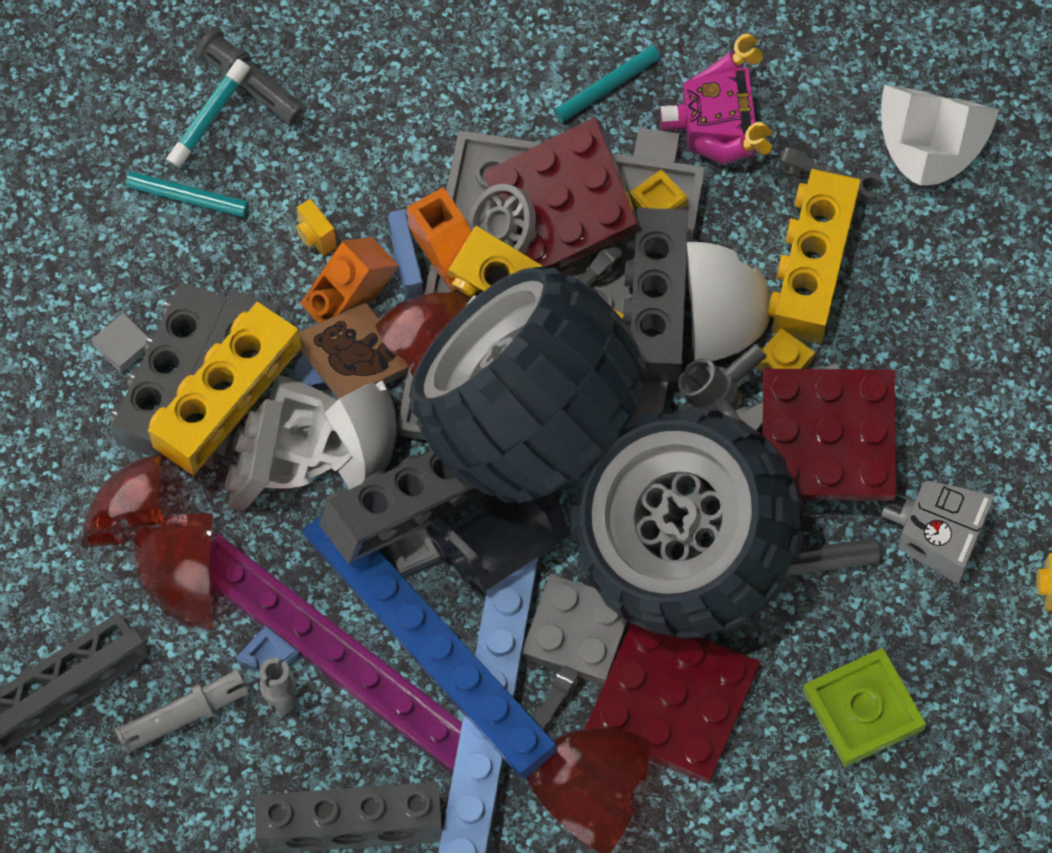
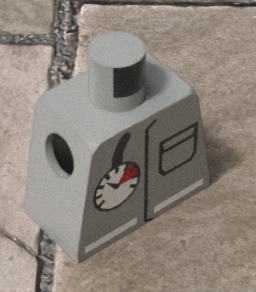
(940, 525)

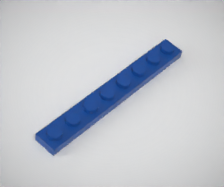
(440, 655)

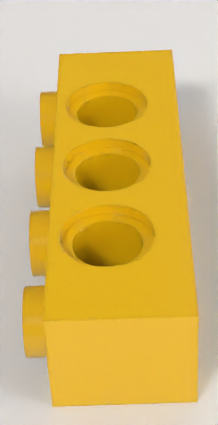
(835, 199)
(481, 253)
(194, 443)

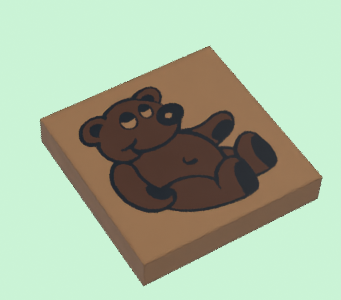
(350, 351)

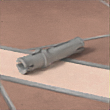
(182, 711)

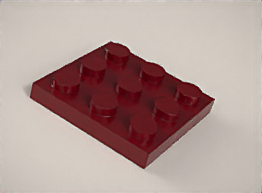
(574, 195)
(833, 430)
(677, 697)

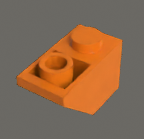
(439, 231)
(349, 279)

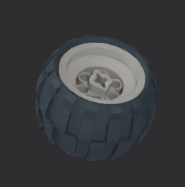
(528, 385)
(641, 487)

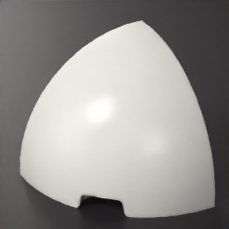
(933, 134)
(726, 301)
(367, 428)
(305, 437)

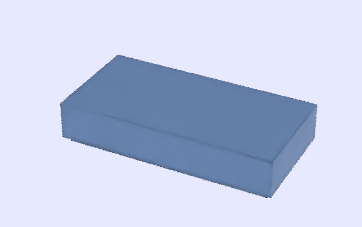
(405, 254)

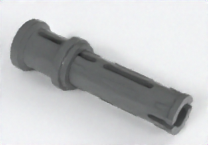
(223, 55)

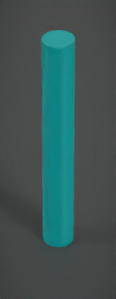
(607, 84)
(187, 194)

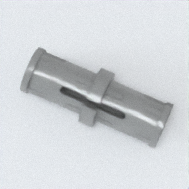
(278, 686)

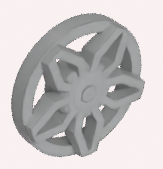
(502, 220)

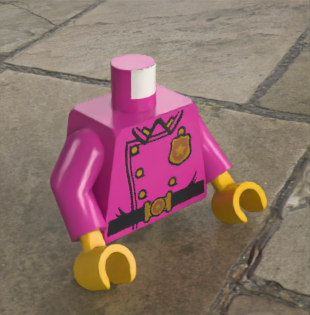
(720, 109)

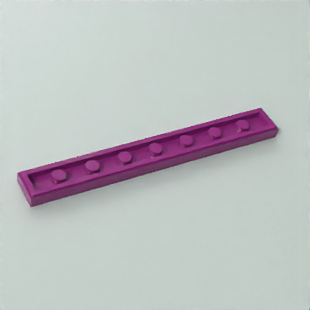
(336, 654)

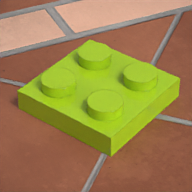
(863, 707)

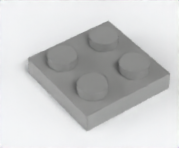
(255, 455)
(574, 630)

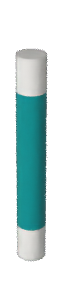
(208, 113)

